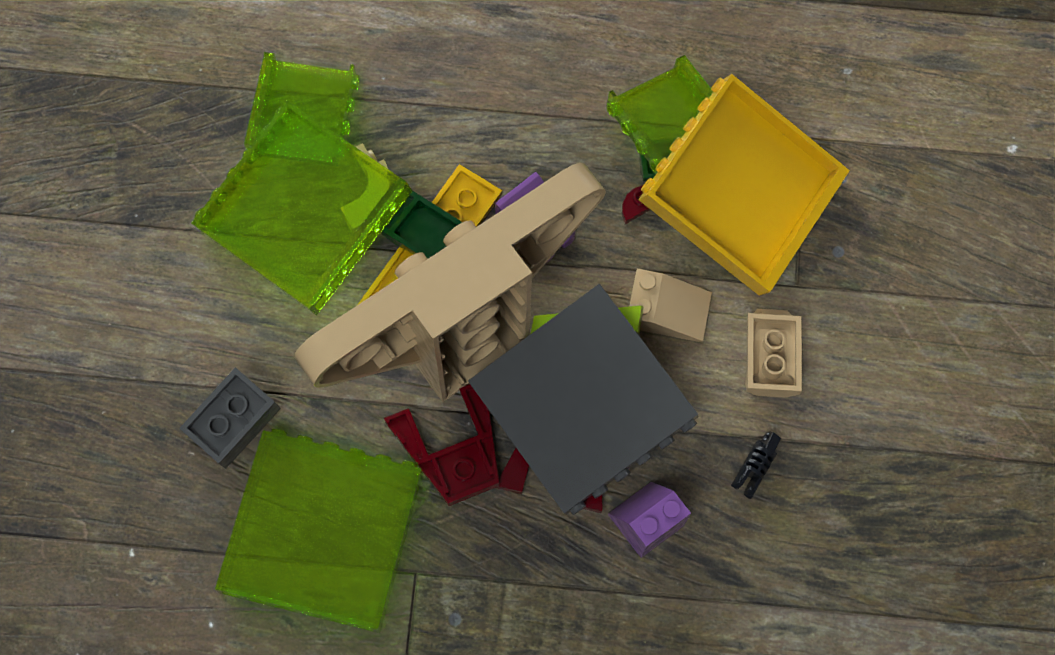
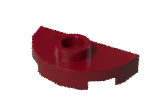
(632, 206)

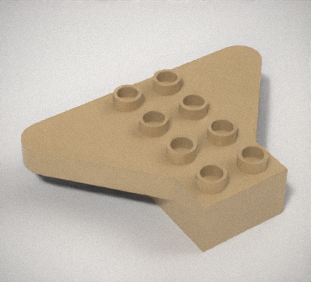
(463, 302)

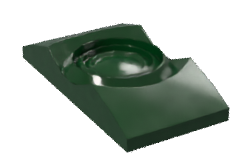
(419, 226)

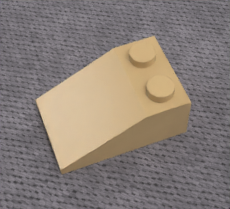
(670, 305)

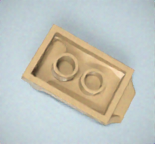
(774, 353)

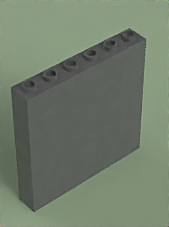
(584, 400)

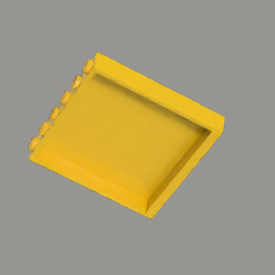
(744, 184)

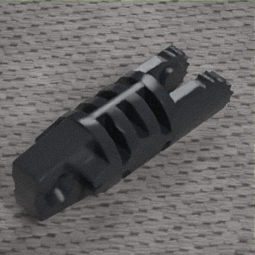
(757, 464)

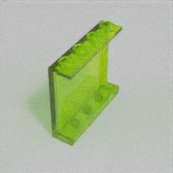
(313, 89)
(659, 109)

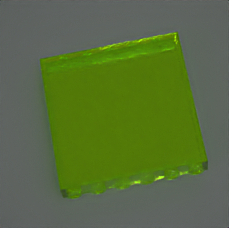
(302, 207)
(320, 530)

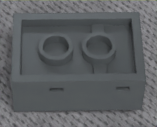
(230, 418)

